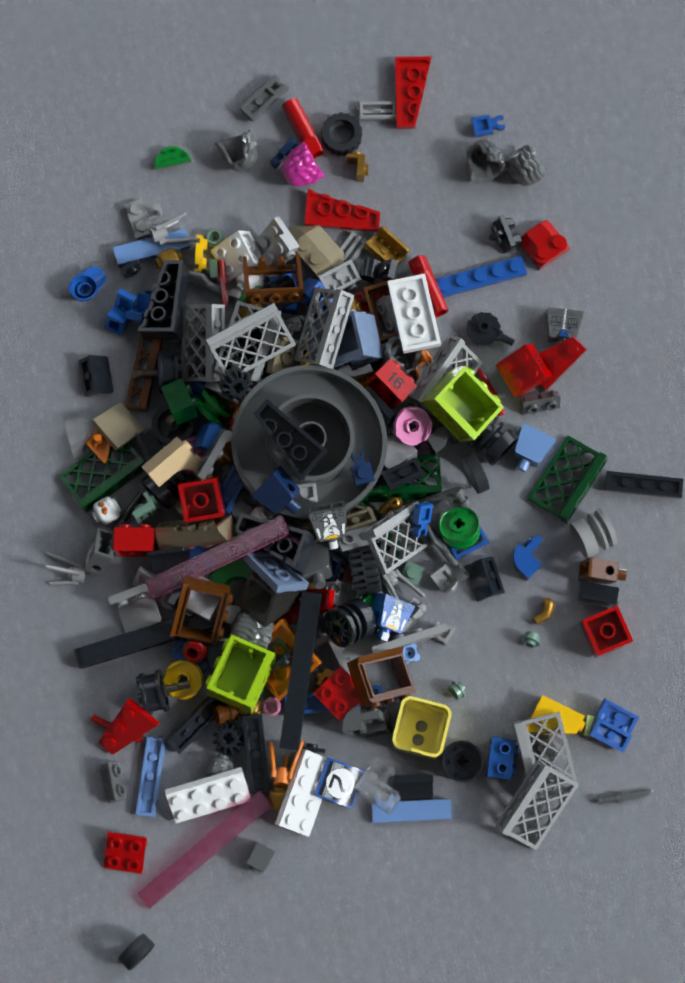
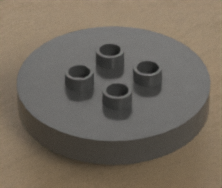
(333, 412)

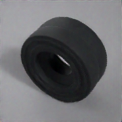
(136, 952)

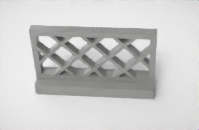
(214, 324)
(244, 326)
(331, 329)
(437, 368)
(256, 373)
(391, 524)
(528, 755)
(522, 799)

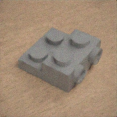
(277, 242)

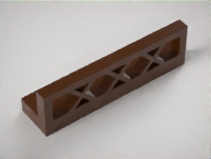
(147, 388)

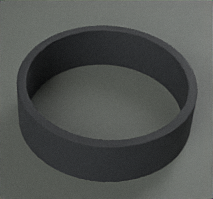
(475, 472)

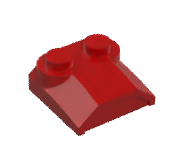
(543, 244)

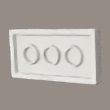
(414, 313)
(208, 795)
(300, 803)

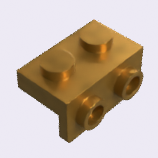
(386, 246)

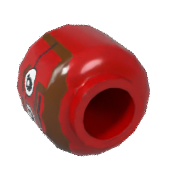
(195, 650)

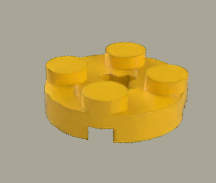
(199, 247)
(193, 674)

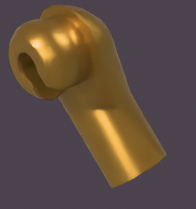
(392, 503)
(547, 611)

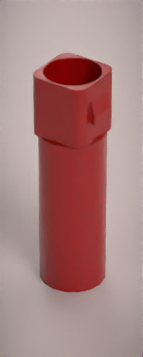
(302, 126)
(420, 265)

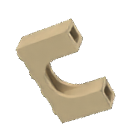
(169, 460)

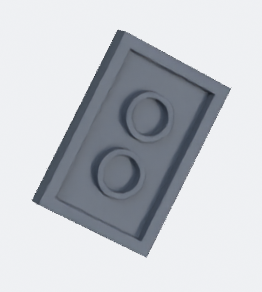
(275, 572)

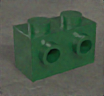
(179, 401)

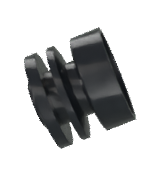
(494, 442)
(164, 493)
(349, 622)
(469, 770)

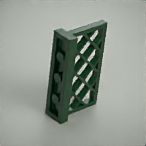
(108, 485)
(581, 488)
(408, 492)

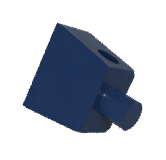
(278, 492)

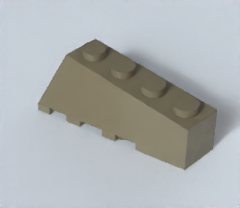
(197, 533)

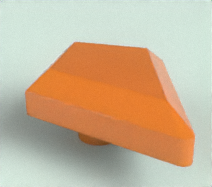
(99, 446)

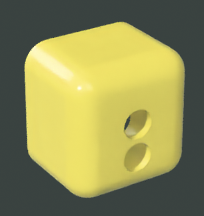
(437, 719)

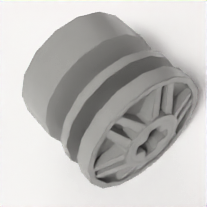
(595, 532)

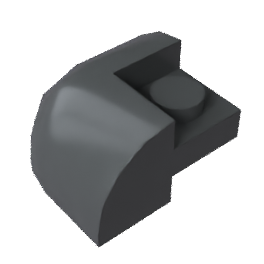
(367, 722)

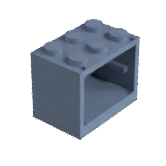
(359, 342)

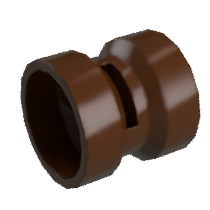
(224, 713)

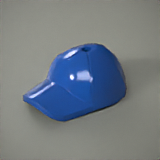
(88, 280)

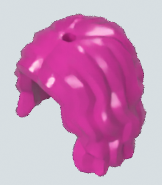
(301, 167)

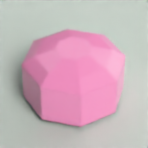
(271, 706)

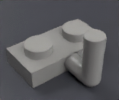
(140, 218)

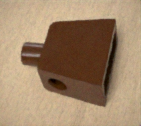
(600, 571)

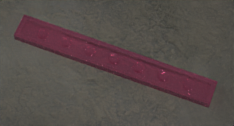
(217, 556)
(204, 849)

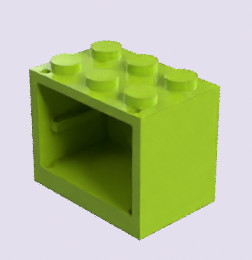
(463, 404)
(240, 673)

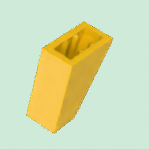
(571, 719)

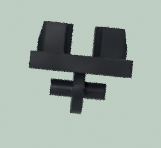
(502, 234)

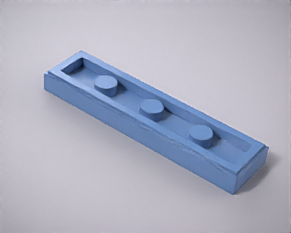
(147, 248)
(150, 777)
(414, 811)

